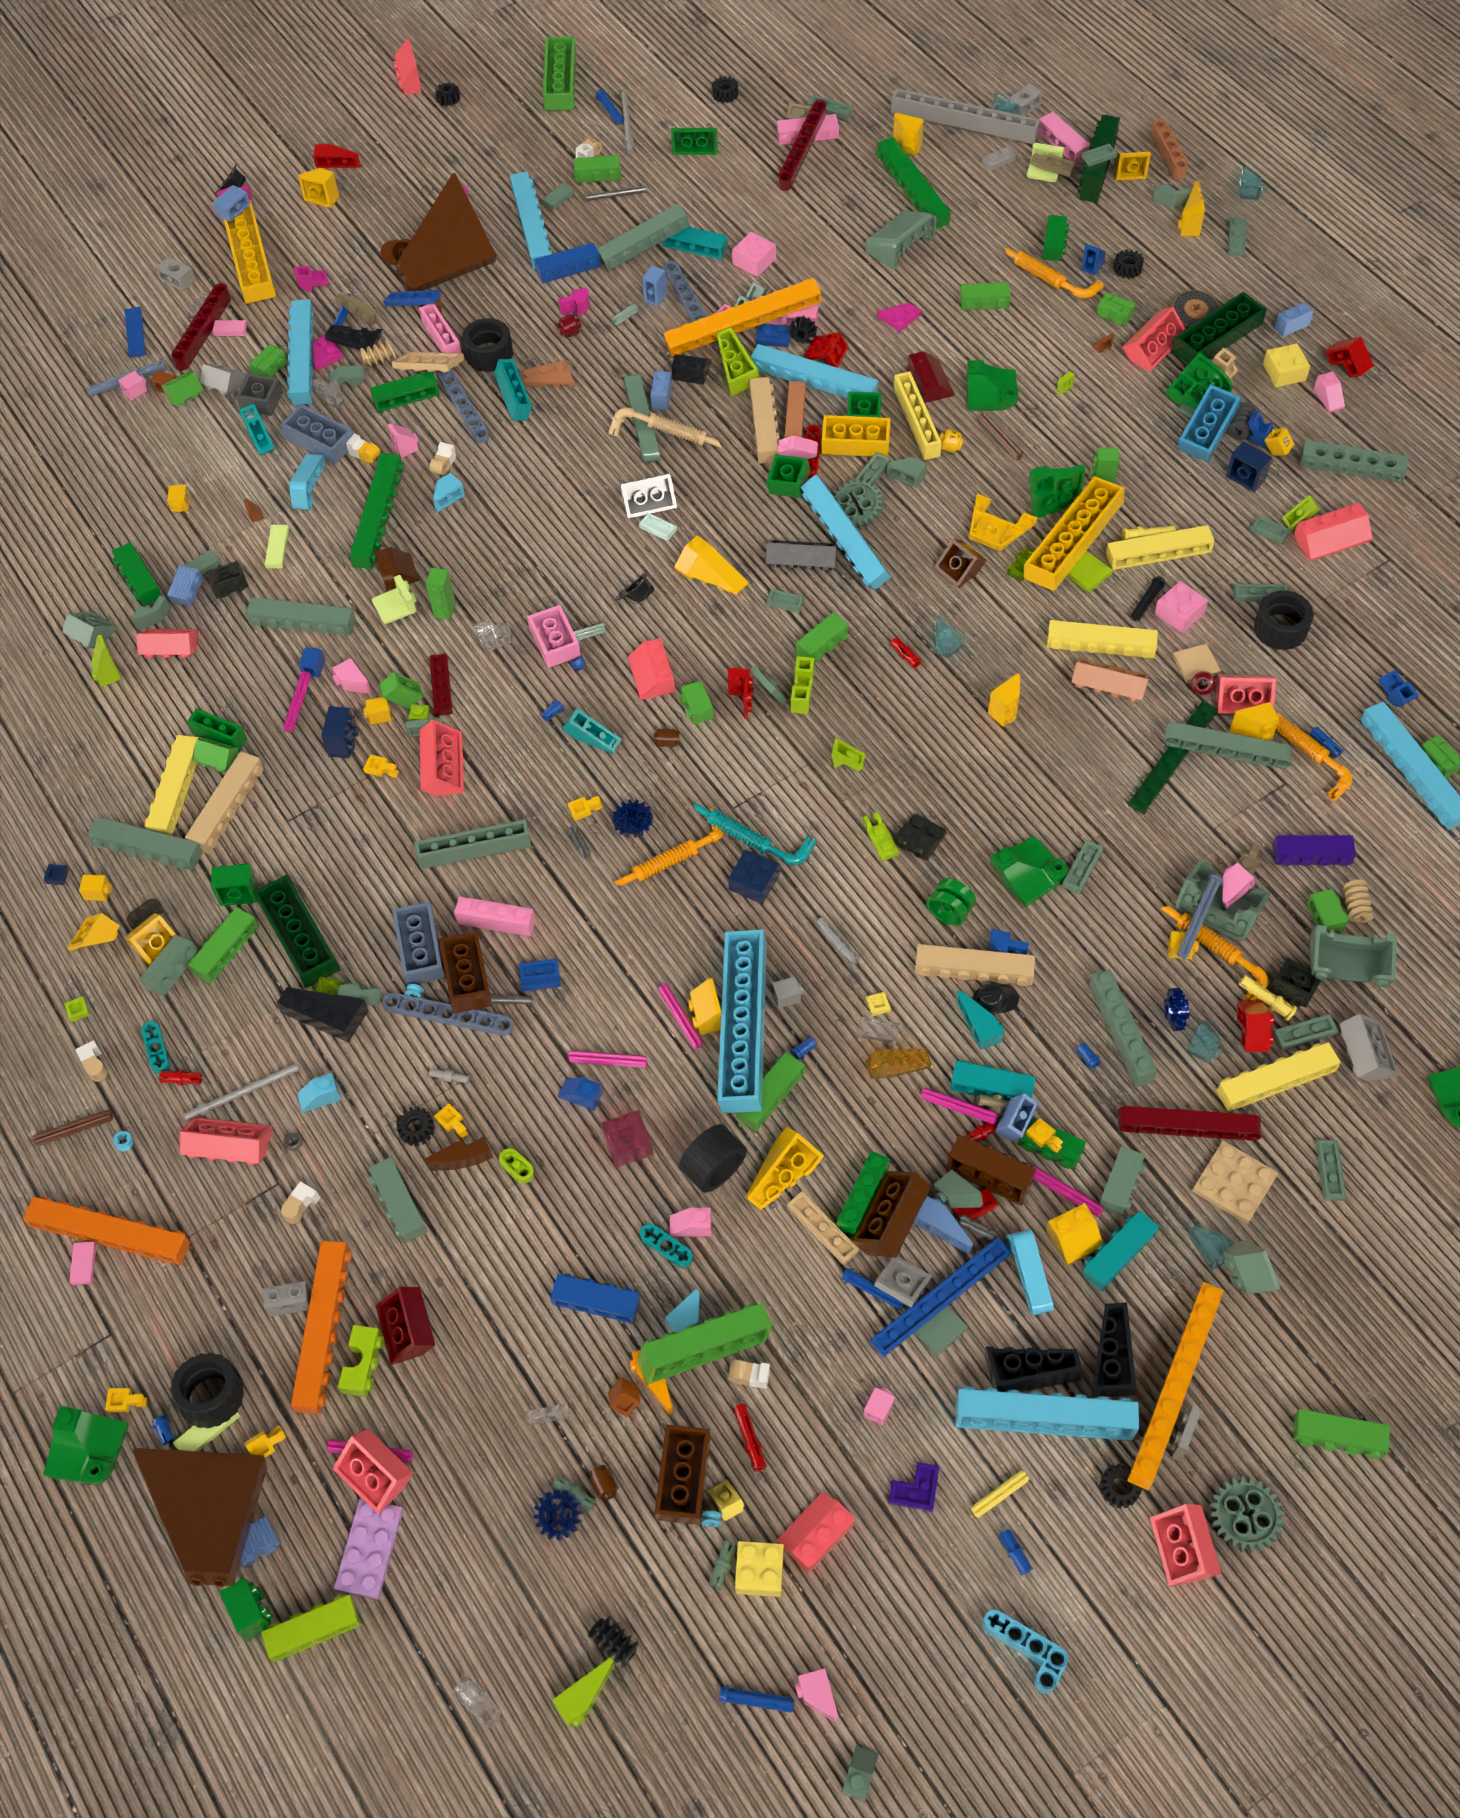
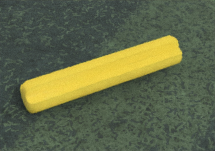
(999, 1494)

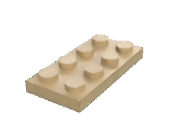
(428, 361)

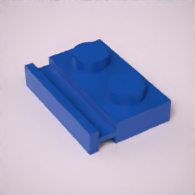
(773, 335)
(539, 975)

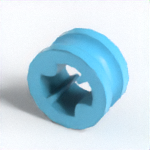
(414, 990)
(123, 1147)
(711, 1518)

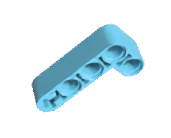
(304, 481)
(1031, 1271)
(1022, 1646)

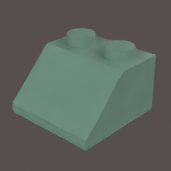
(86, 627)
(1250, 1268)

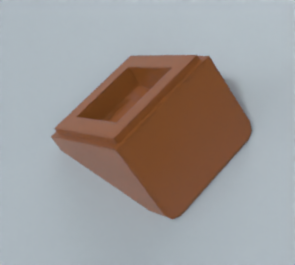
(1104, 343)
(253, 510)

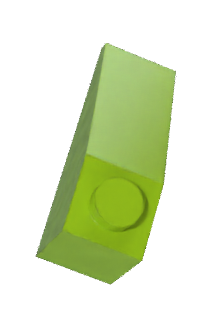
(103, 664)
(580, 1697)

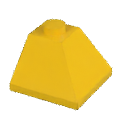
(94, 931)

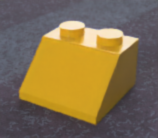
(908, 132)
(1131, 165)
(319, 187)
(1005, 701)
(1255, 722)
(150, 937)
(705, 1008)
(1075, 1234)

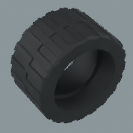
(486, 331)
(1287, 604)
(712, 1158)
(194, 1372)

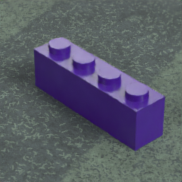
(1314, 850)

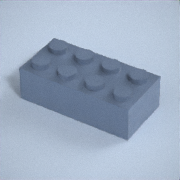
(317, 433)
(418, 943)

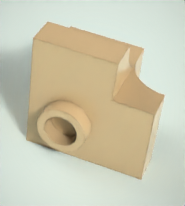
(1225, 361)

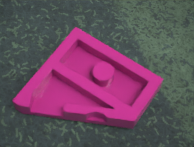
(899, 316)
(325, 353)

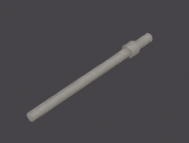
(628, 139)
(204, 1108)

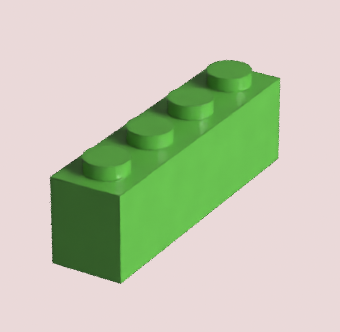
(223, 945)
(776, 1086)
(1341, 1433)

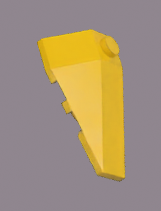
(1193, 213)
(704, 563)
(784, 1165)

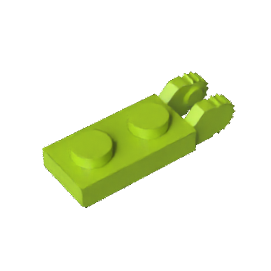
(880, 837)

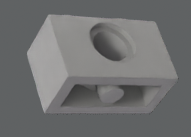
(1027, 99)
(175, 273)
(286, 1298)

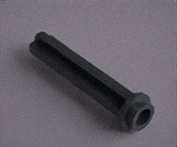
(1157, 584)

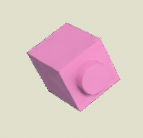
(133, 385)
(879, 1405)

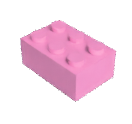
(554, 636)

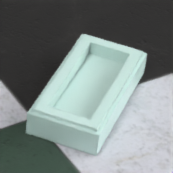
(657, 526)

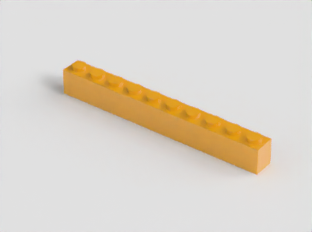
(743, 316)
(1175, 1386)

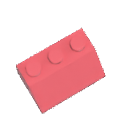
(406, 69)
(167, 642)
(651, 669)
(1243, 691)
(372, 1470)
(816, 1531)
(1185, 1545)

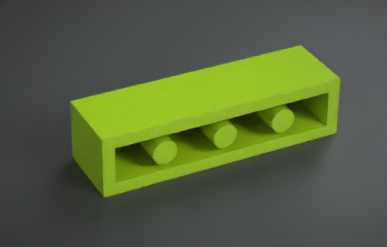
(311, 1628)

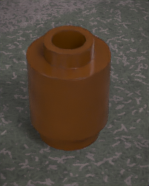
(666, 737)
(603, 1482)

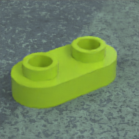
(518, 1166)

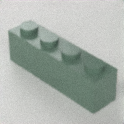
(397, 1199)

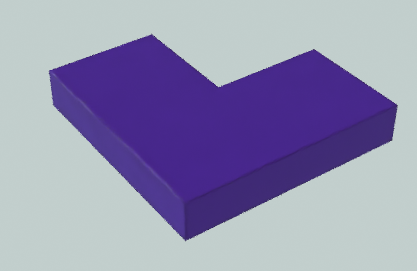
(917, 1495)

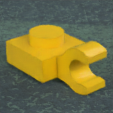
(378, 765)
(581, 808)
(451, 1119)
(1044, 1134)
(121, 1399)
(263, 1444)

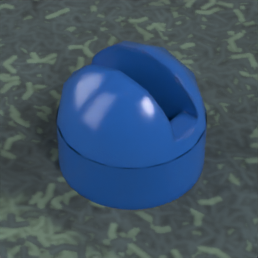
(578, 663)

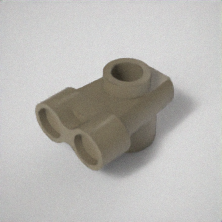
(994, 1103)

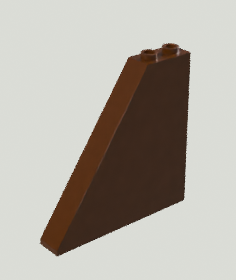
(446, 242)
(204, 1507)

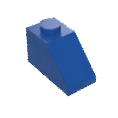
(1093, 259)
(581, 1092)

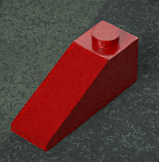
(335, 157)

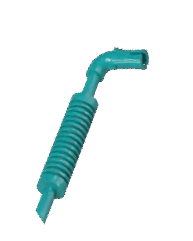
(754, 839)

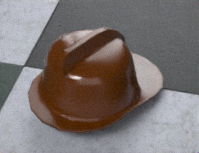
(392, 250)

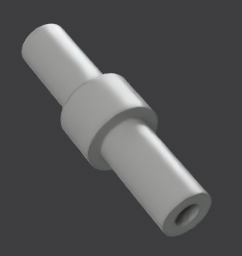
(449, 1075)

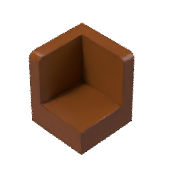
(624, 1397)

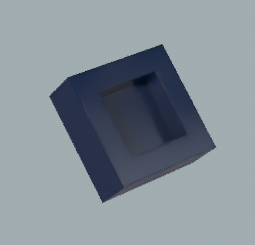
(56, 874)

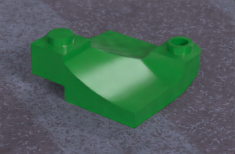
(1195, 380)
(990, 387)
(1054, 488)
(1029, 870)
(1446, 1090)
(83, 1446)

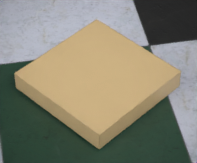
(1194, 660)

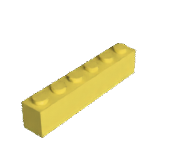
(917, 415)
(1159, 547)
(1102, 639)
(173, 786)
(1278, 1076)

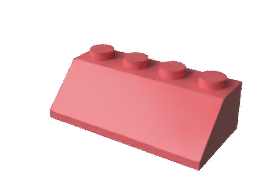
(1154, 339)
(1333, 531)
(441, 759)
(225, 1140)

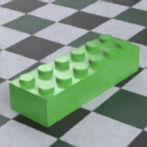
(559, 73)
(704, 1343)

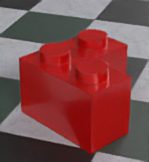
(1352, 354)
(1255, 1025)

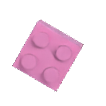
(754, 254)
(1181, 606)

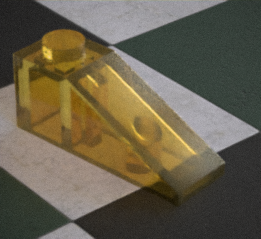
(897, 1062)

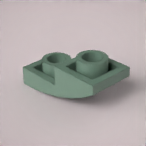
(369, 995)

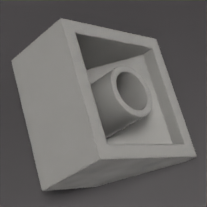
(221, 378)

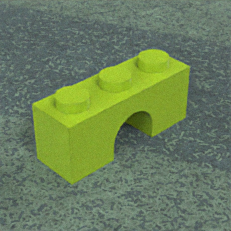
(802, 685)
(358, 1379)

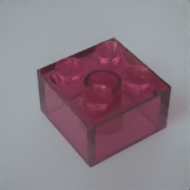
(627, 1138)

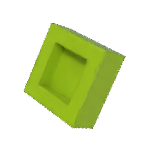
(1065, 382)
(419, 712)
(77, 1009)

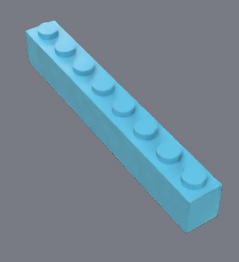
(530, 216)
(301, 352)
(816, 374)
(846, 532)
(1413, 763)

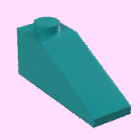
(257, 429)
(590, 731)
(980, 1022)

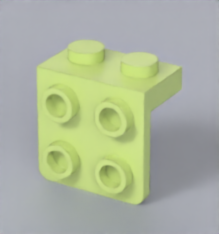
(1039, 173)
(395, 603)

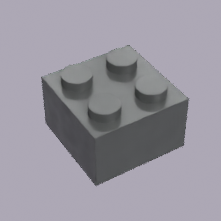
(260, 391)

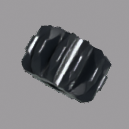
(447, 94)
(803, 329)

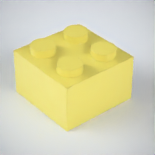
(1286, 365)
(759, 1569)

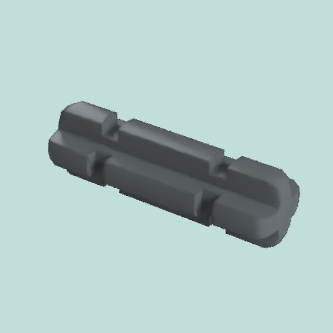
(579, 842)
(977, 1228)

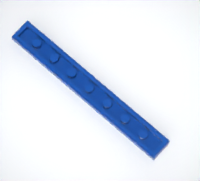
(940, 1297)

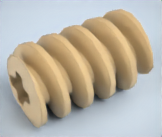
(377, 354)
(1357, 901)

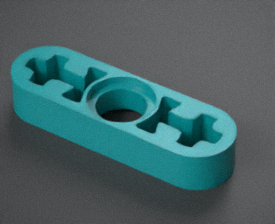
(149, 1042)
(682, 1250)

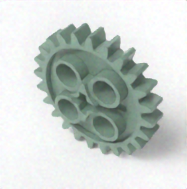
(870, 496)
(1266, 1509)

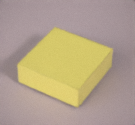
(878, 1004)

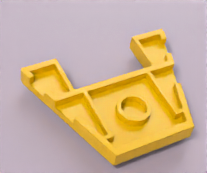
(993, 530)

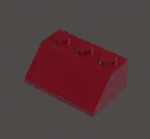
(929, 377)
(405, 1324)

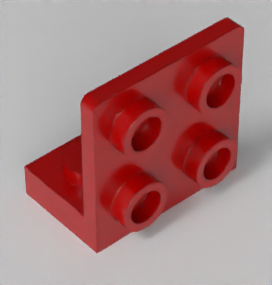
(830, 346)
(741, 684)

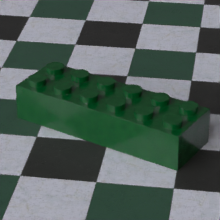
(1094, 176)
(1219, 328)
(296, 931)

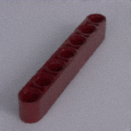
(802, 145)
(200, 327)
(1189, 1123)

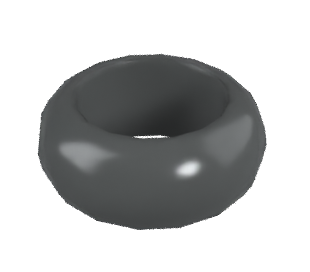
(296, 1146)

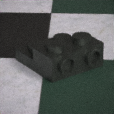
(227, 579)
(920, 837)
(1295, 983)

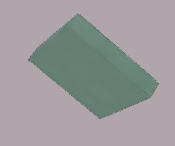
(941, 1331)

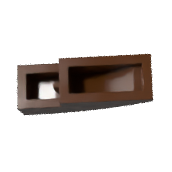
(460, 1156)

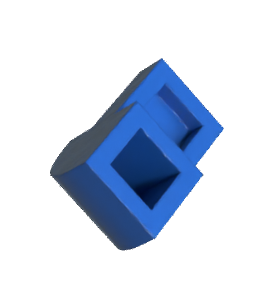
(1259, 429)
(1398, 691)
(1001, 942)

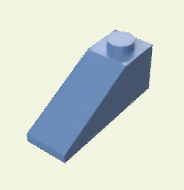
(940, 1222)

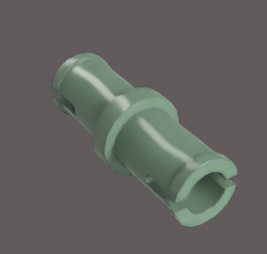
(585, 1500)
(722, 1565)

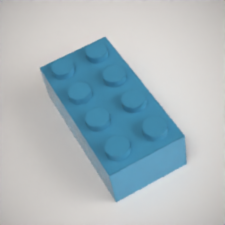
(1209, 423)

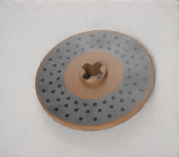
(1188, 301)

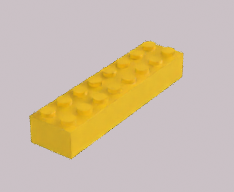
(249, 256)
(1074, 533)

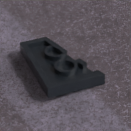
(352, 337)

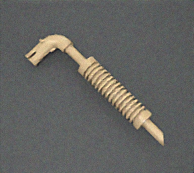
(662, 424)

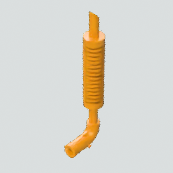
(1052, 276)
(1316, 752)
(669, 858)
(1220, 947)

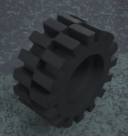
(725, 89)
(1129, 257)
(413, 1115)
(1110, 1494)

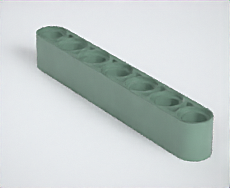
(645, 435)
(1228, 745)

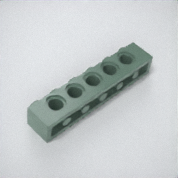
(1354, 461)

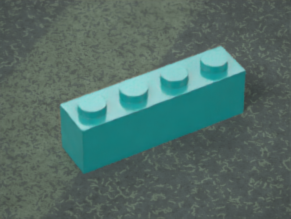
(698, 242)
(512, 390)
(988, 1081)
(1120, 1250)

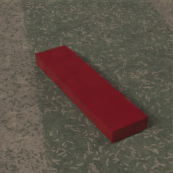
(441, 684)

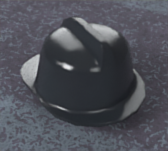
(235, 178)
(638, 590)
(996, 998)

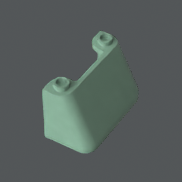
(898, 234)
(1235, 921)
(1353, 957)

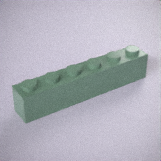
(643, 236)
(300, 616)
(144, 843)
(472, 844)
(1122, 1028)

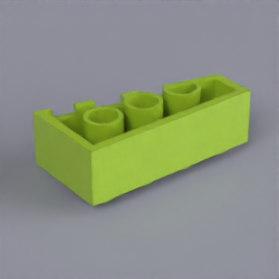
(736, 362)

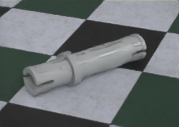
(842, 947)

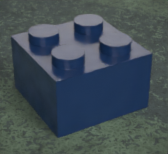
(1248, 466)
(339, 732)
(754, 876)

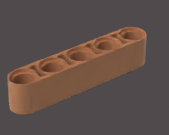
(1169, 148)
(795, 408)

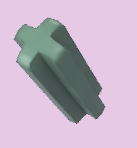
(624, 314)
(590, 631)

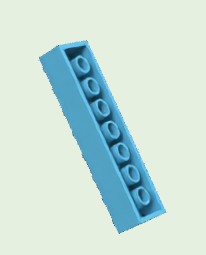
(1047, 1414)

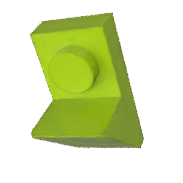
(1301, 512)
(846, 754)

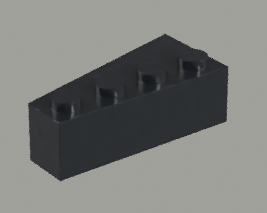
(323, 1011)
(1115, 1361)
(1031, 1368)

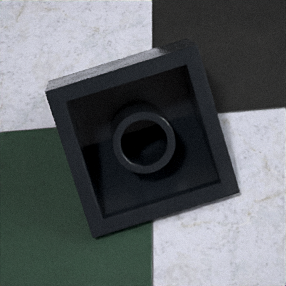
(690, 368)

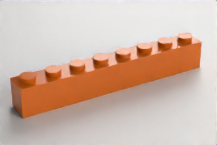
(107, 1230)
(321, 1328)

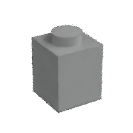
(787, 992)

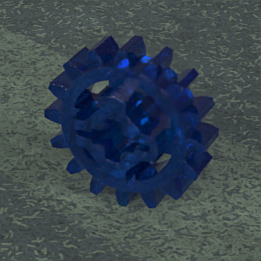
(631, 820)
(1176, 1009)
(565, 1520)

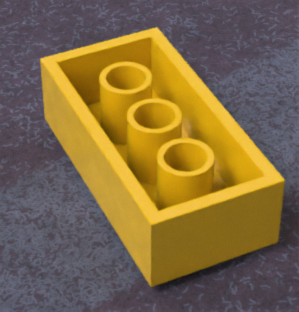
(855, 435)

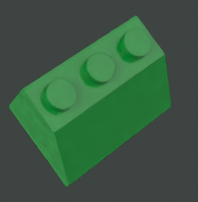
(694, 141)

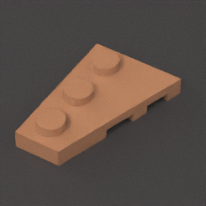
(549, 374)

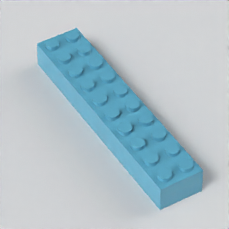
(742, 1022)

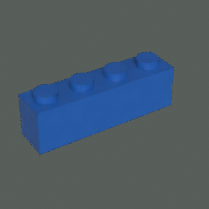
(567, 262)
(595, 1298)

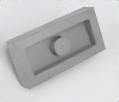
(998, 158)

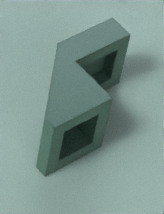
(1166, 195)
(754, 292)
(351, 374)
(147, 617)

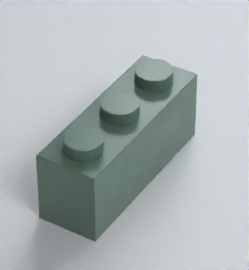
(169, 965)
(1123, 1181)

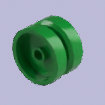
(951, 901)

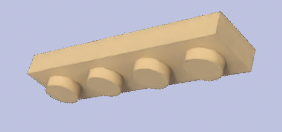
(823, 1228)

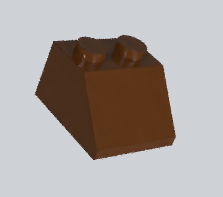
(959, 562)
(394, 563)

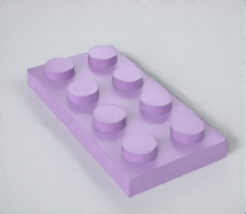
(368, 1550)

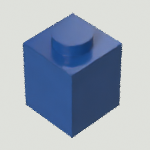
(312, 661)

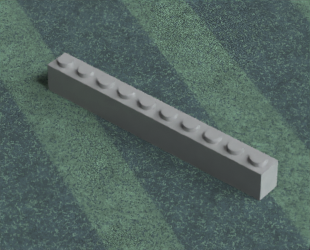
(965, 116)

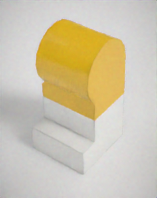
(362, 449)

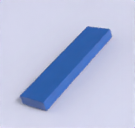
(412, 298)
(135, 332)

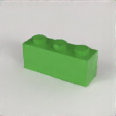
(597, 168)
(985, 296)
(440, 593)
(822, 638)

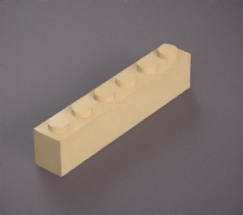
(763, 419)
(225, 801)
(975, 965)

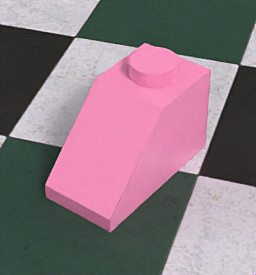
(1329, 391)
(403, 440)
(797, 447)
(350, 677)
(1235, 884)
(691, 1223)
(817, 1693)

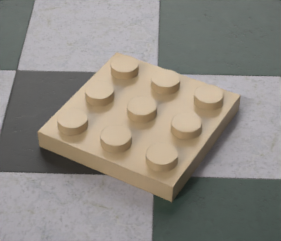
(1235, 1182)

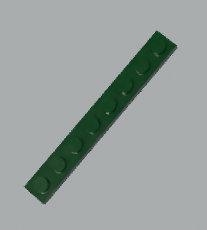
(1169, 763)

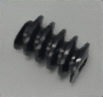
(613, 1640)

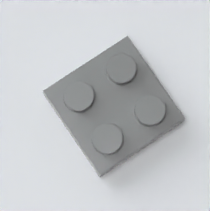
(903, 1281)
(1183, 1438)

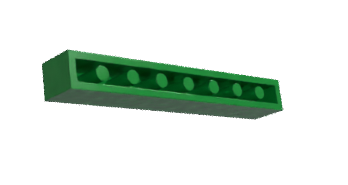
(912, 181)
(376, 511)

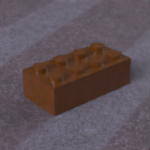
(465, 972)
(991, 1169)
(891, 1214)
(682, 1474)

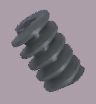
(1239, 425)

